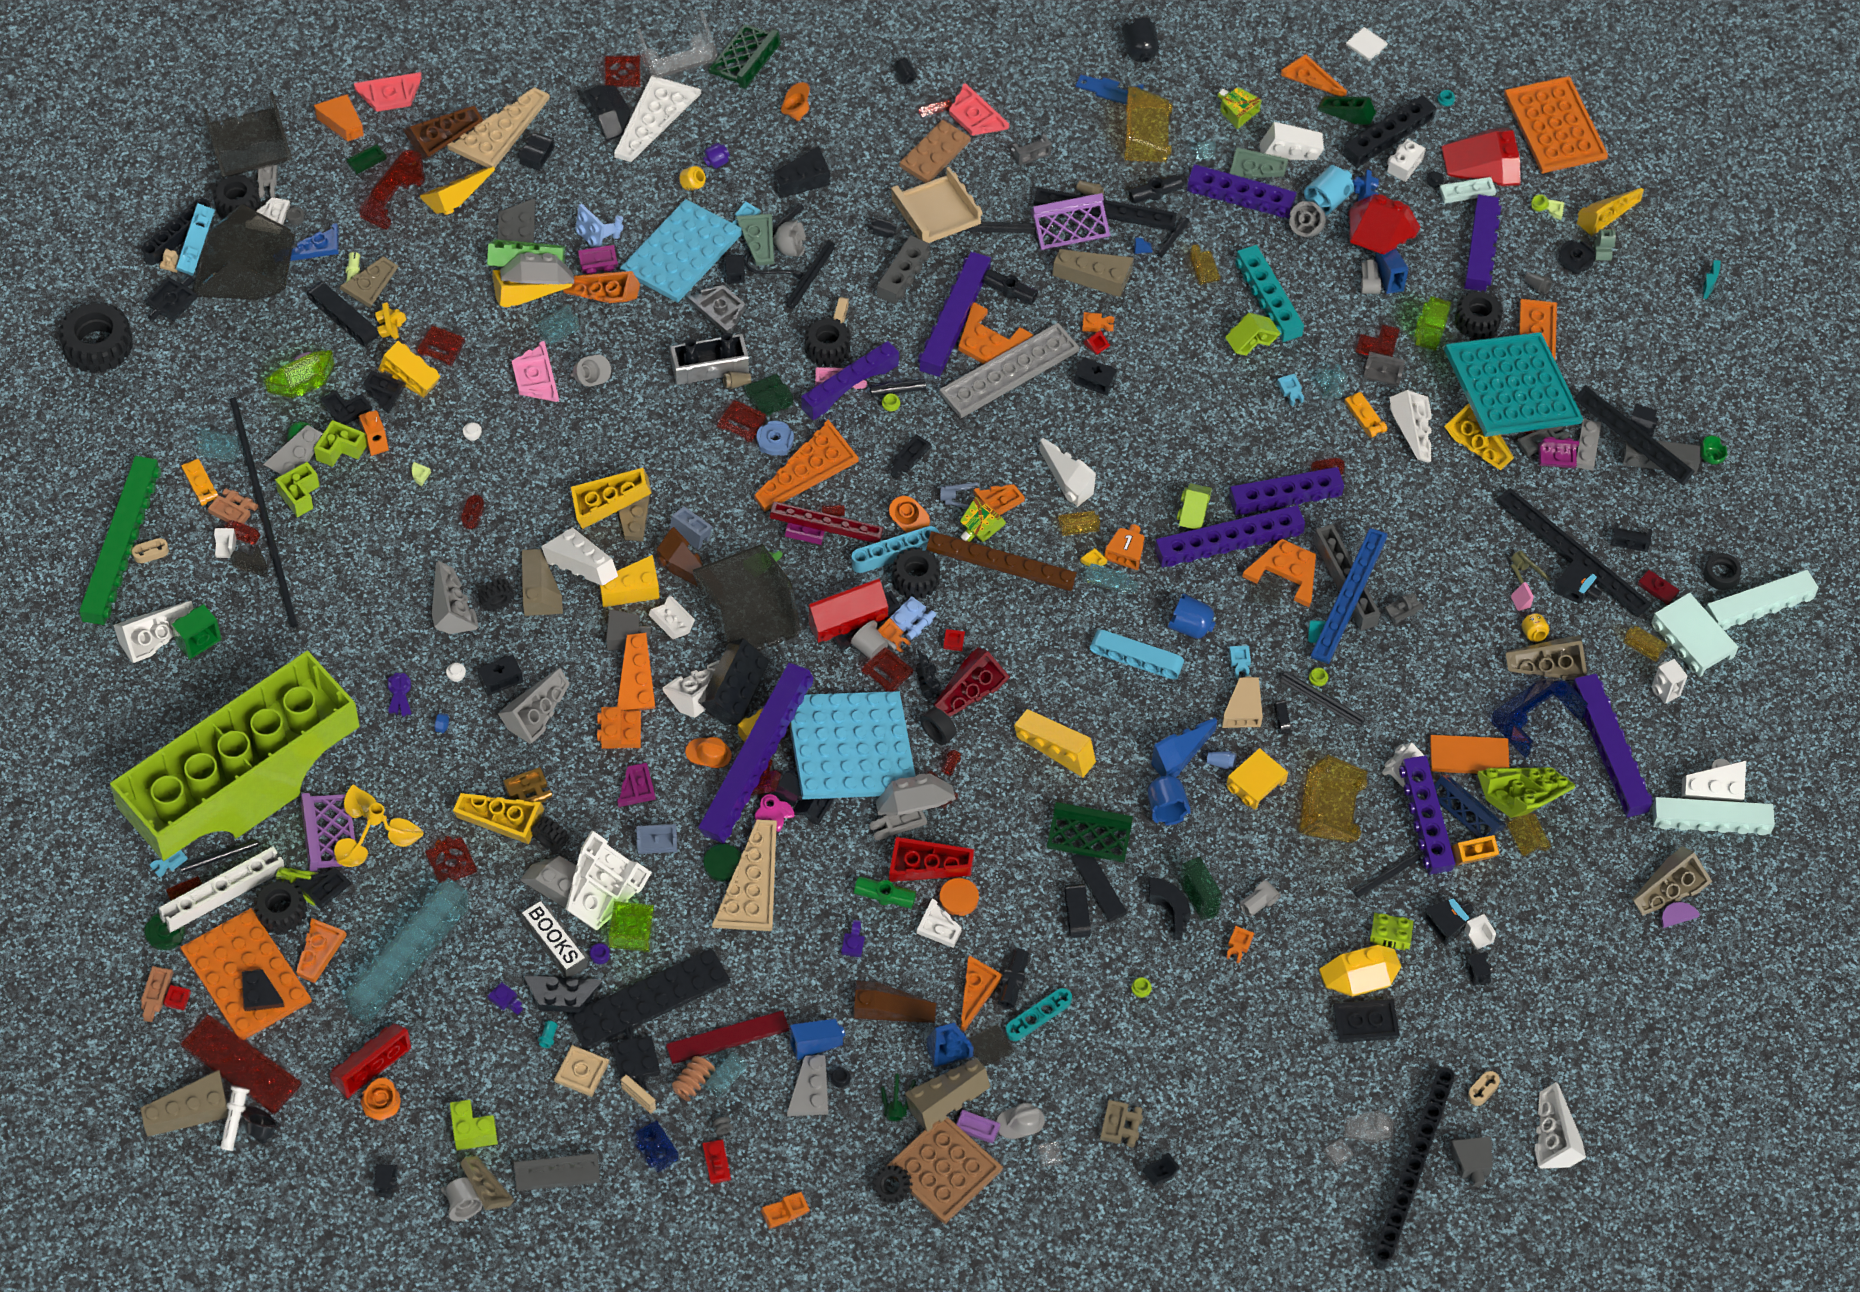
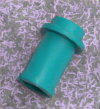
(548, 1034)

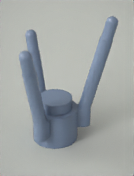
(949, 493)

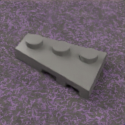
(295, 452)
(811, 1088)

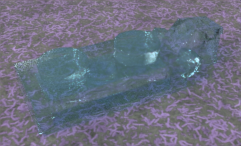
(1110, 579)

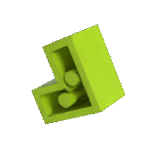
(1251, 331)
(338, 440)
(295, 488)
(1195, 501)
(471, 1131)

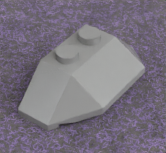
(537, 270)
(914, 795)
(551, 878)

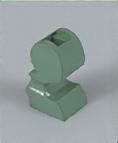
(1604, 243)

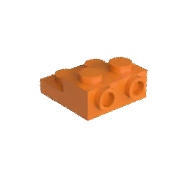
(619, 728)

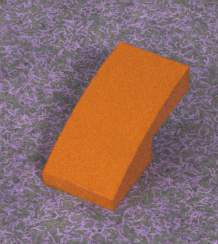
(786, 1210)

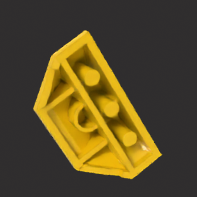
(1361, 970)

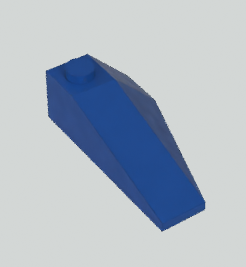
(1176, 751)
(948, 1045)

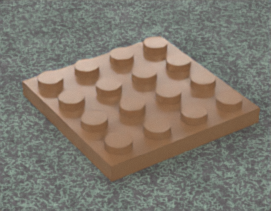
(946, 1169)

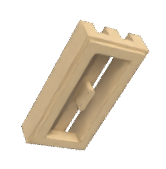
(638, 1094)

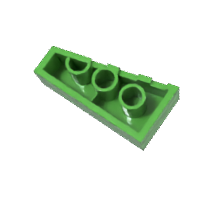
(503, 251)

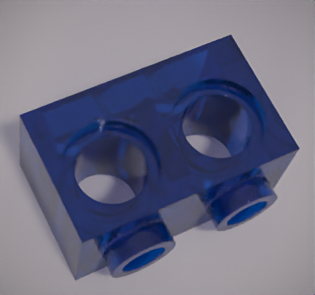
(660, 1144)

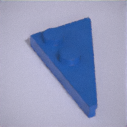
(318, 245)

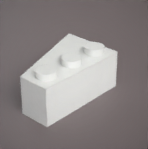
(1292, 142)
(1716, 784)

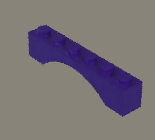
(823, 396)

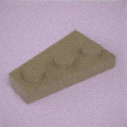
(371, 282)
(634, 519)
(485, 1184)

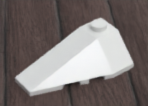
(150, 631)

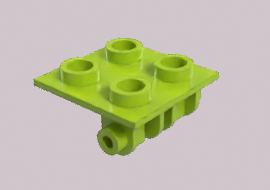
(1391, 929)

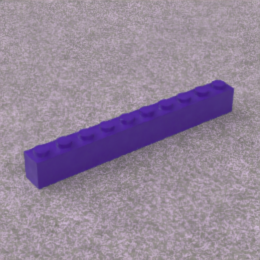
(756, 753)

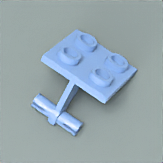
(593, 229)

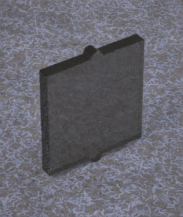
(1266, 591)
(990, 1045)

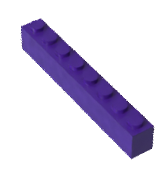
(954, 315)
(1613, 747)

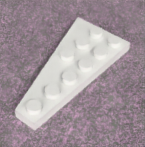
(656, 110)

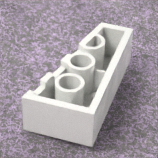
(580, 556)

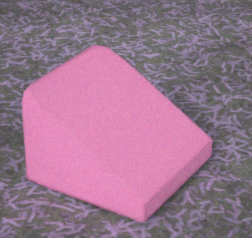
(1522, 597)

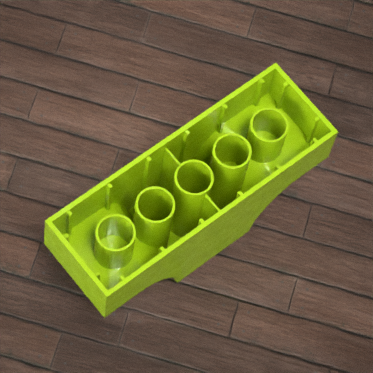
(237, 760)

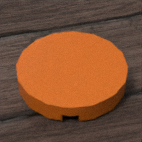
(959, 896)

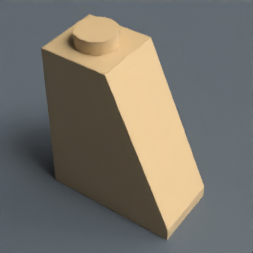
(1245, 705)

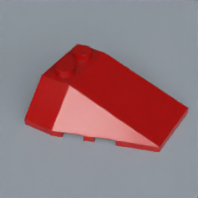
(1484, 156)
(1381, 223)

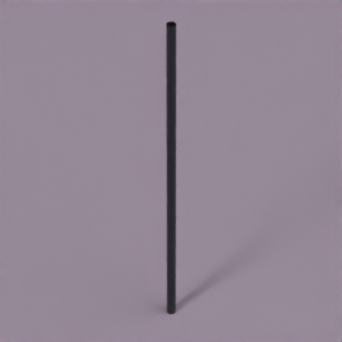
(263, 513)

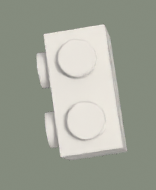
(1405, 160)
(1669, 681)

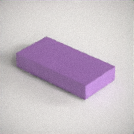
(978, 1126)

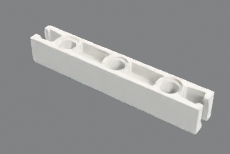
(208, 896)

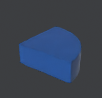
(1142, 246)

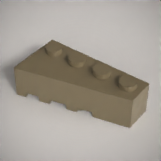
(1094, 270)
(947, 1093)
(187, 1107)

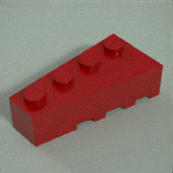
(928, 860)

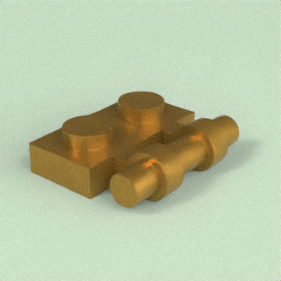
(527, 783)

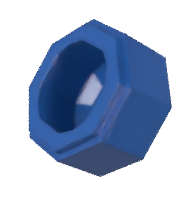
(441, 723)

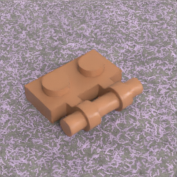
(227, 510)

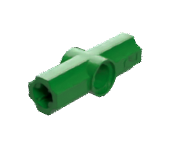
(896, 895)

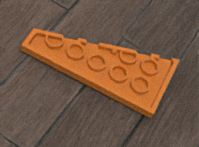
(813, 463)

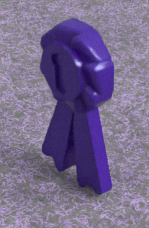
(399, 686)

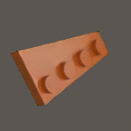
(636, 678)

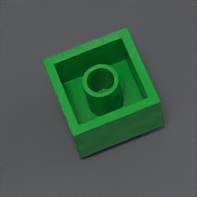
(196, 631)

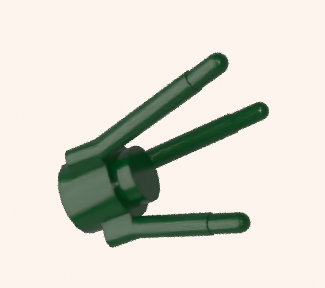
(895, 1111)

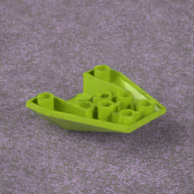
(1522, 789)

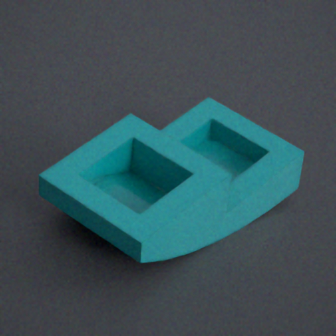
(1710, 279)

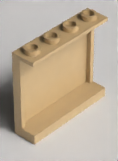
(937, 207)

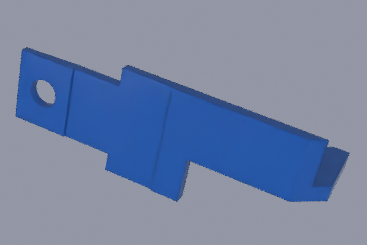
(1105, 88)

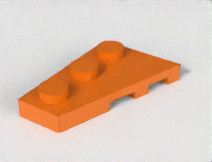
(320, 947)

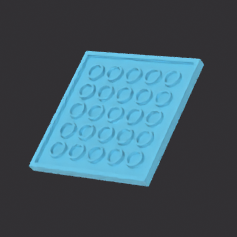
(850, 744)

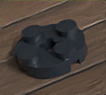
(1574, 264)

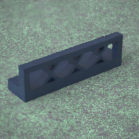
(1472, 803)

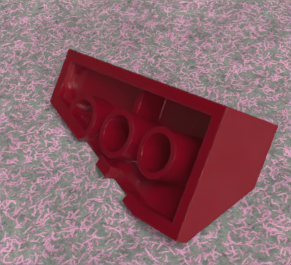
(972, 681)

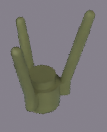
(1522, 562)

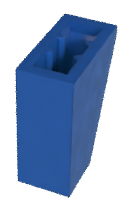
(1392, 271)
(815, 1037)

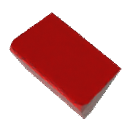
(1096, 342)

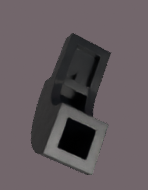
(1171, 898)

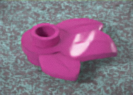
(776, 813)

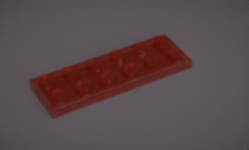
(241, 1064)

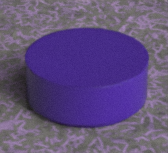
(599, 953)

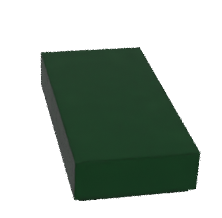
(366, 159)

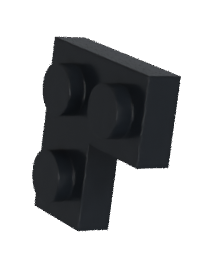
(344, 411)

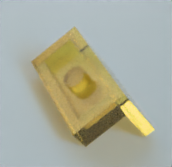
(1204, 265)
(1079, 523)
(1645, 643)
(1528, 834)

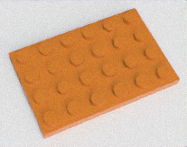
(1555, 124)
(238, 947)

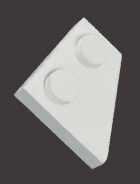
(275, 209)
(939, 926)

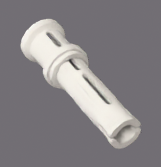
(235, 1108)

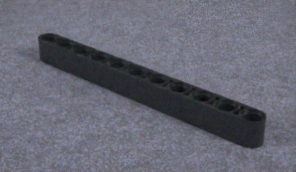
(1410, 1175)

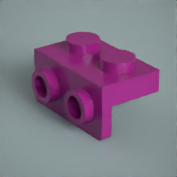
(598, 259)
(1558, 452)

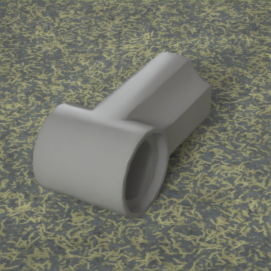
(1370, 282)
(1263, 895)

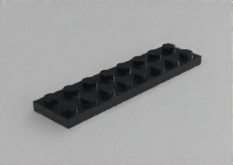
(648, 999)

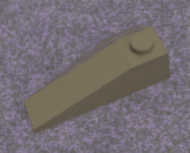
(540, 589)
(1555, 658)
(1675, 879)

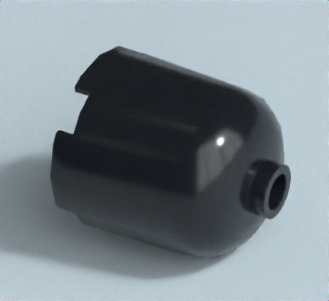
(1141, 39)

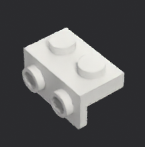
(672, 618)
(1402, 752)

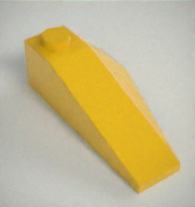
(1466, 431)

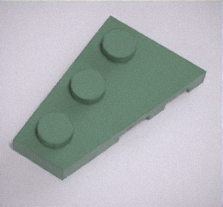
(1257, 165)
(758, 236)

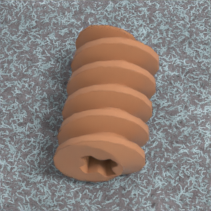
(692, 1076)

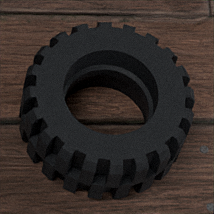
(91, 319)

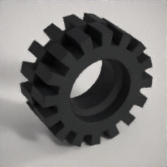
(495, 594)
(550, 834)
(880, 1184)

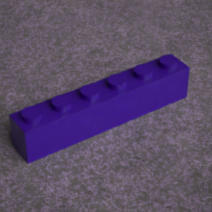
(1482, 242)

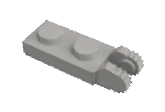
(267, 177)
(897, 824)

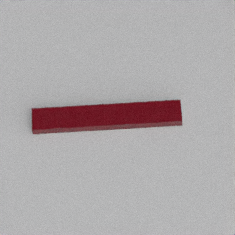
(826, 522)
(727, 1037)

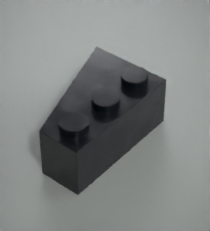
(802, 174)

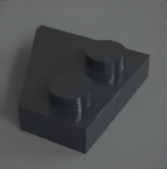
(383, 389)
(324, 887)
(259, 991)

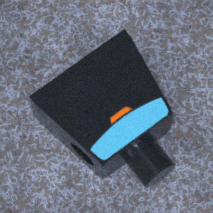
(1577, 583)
(1448, 919)

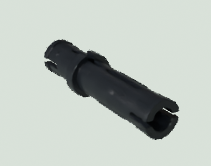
(899, 387)

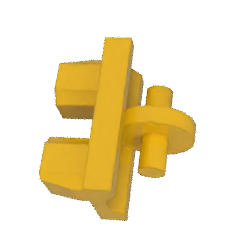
(392, 320)

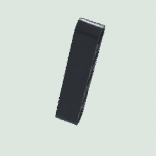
(170, 235)
(342, 313)

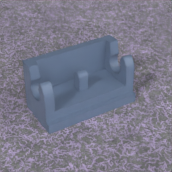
(691, 527)
(656, 839)

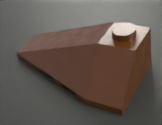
(677, 557)
(884, 1002)

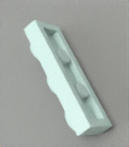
(1467, 190)

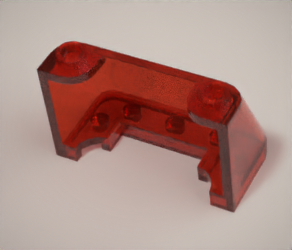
(403, 172)

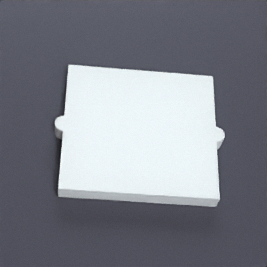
(1366, 44)

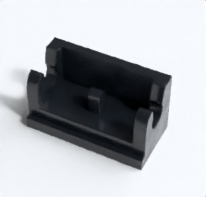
(1630, 539)

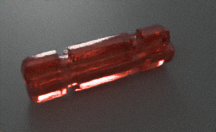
(935, 108)

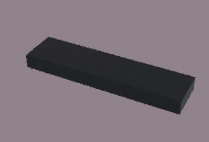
(1099, 886)

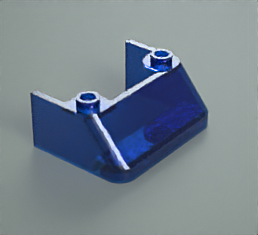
(1513, 716)

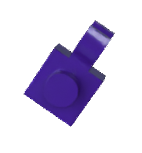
(853, 942)
(504, 997)

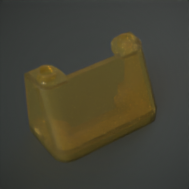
(1147, 126)
(1331, 800)

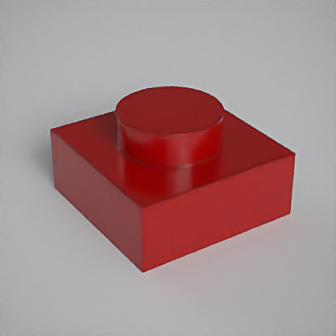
(954, 640)
(177, 997)

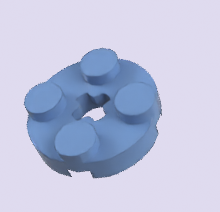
(775, 447)

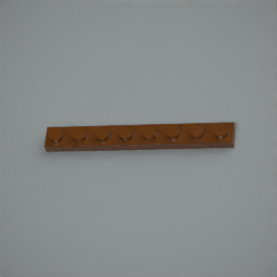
(1001, 561)

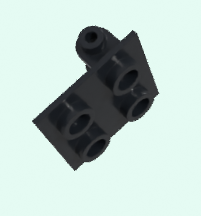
(926, 675)

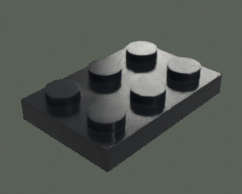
(1366, 1021)

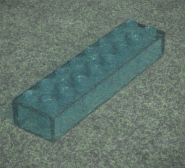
(407, 951)

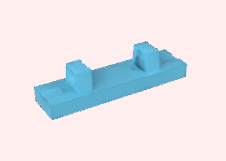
(195, 239)

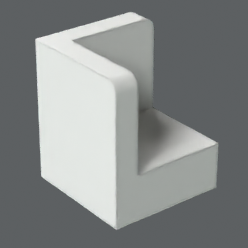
(225, 542)
(1480, 931)

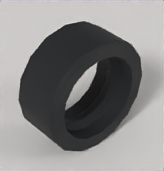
(1726, 560)
(938, 726)

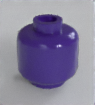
(716, 155)

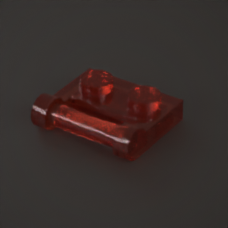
(443, 340)
(745, 416)
(892, 666)

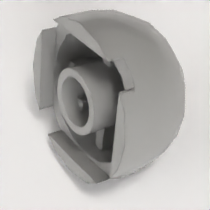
(1307, 219)
(790, 238)

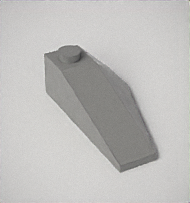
(450, 605)
(531, 710)

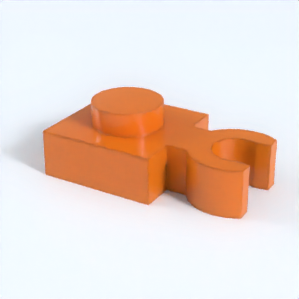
(1094, 322)
(893, 633)
(1239, 942)

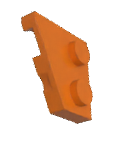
(1000, 498)

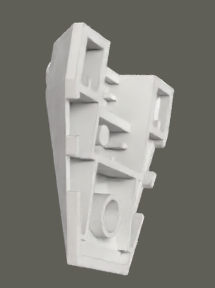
(601, 879)

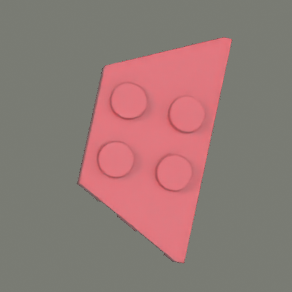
(389, 92)
(975, 114)

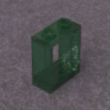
(1200, 888)

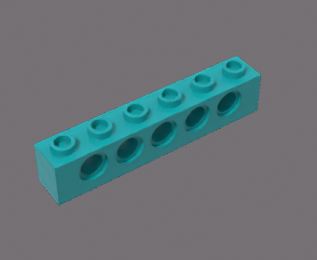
(1269, 292)

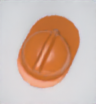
(796, 101)
(908, 514)
(708, 752)

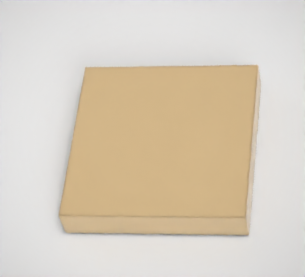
(581, 1070)

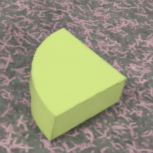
(1555, 209)
(420, 473)

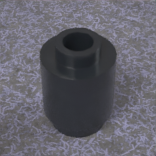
(905, 71)
(883, 227)

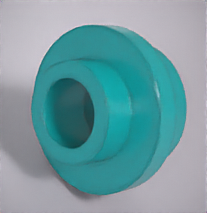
(1446, 98)

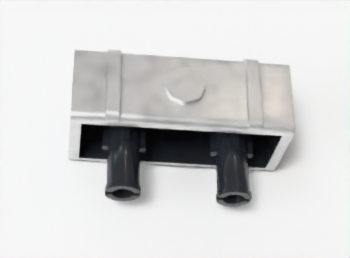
(709, 358)

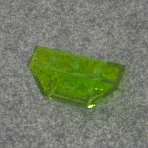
(301, 375)

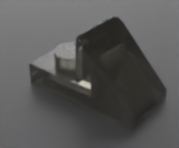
(253, 564)

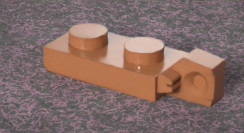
(155, 991)

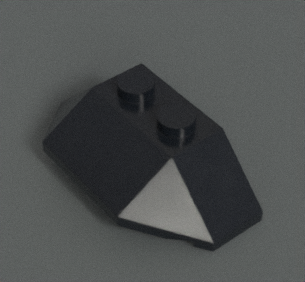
(606, 109)

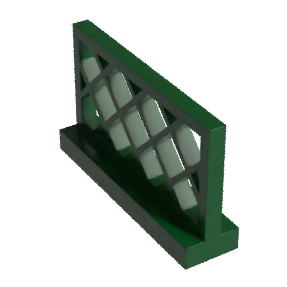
(756, 59)
(1092, 819)

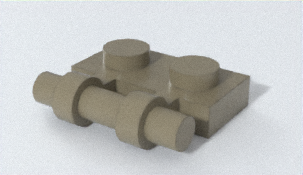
(1114, 1123)

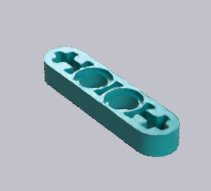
(1040, 1016)

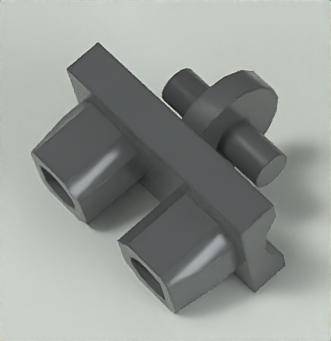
(1403, 608)

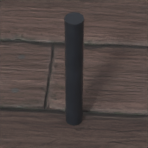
(1173, 237)

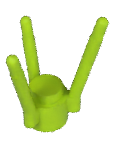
(292, 874)

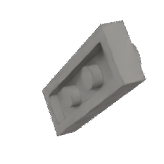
(1588, 444)

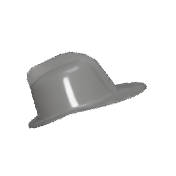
(592, 370)
(1020, 1121)

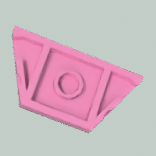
(535, 374)

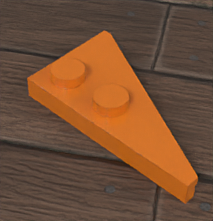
(1309, 73)
(979, 985)

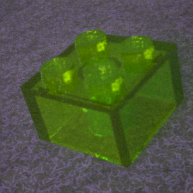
(1432, 323)
(631, 926)

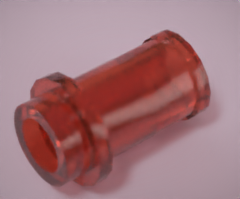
(836, 510)
(953, 758)

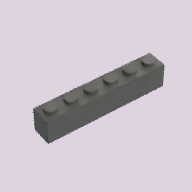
(1339, 564)

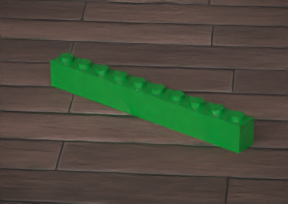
(120, 540)

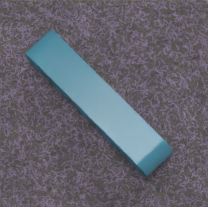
(886, 552)
(1136, 654)

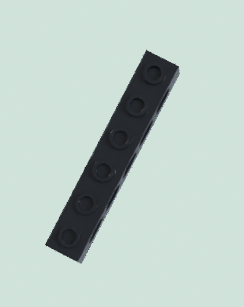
(1389, 131)

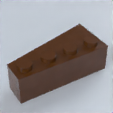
(438, 132)

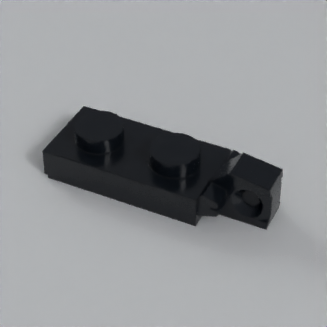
(909, 455)

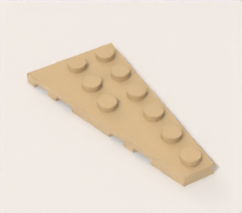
(499, 132)
(751, 889)

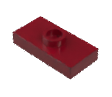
(1658, 587)

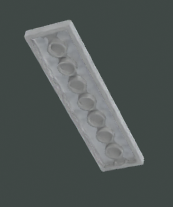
(1009, 370)

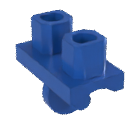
(1364, 184)

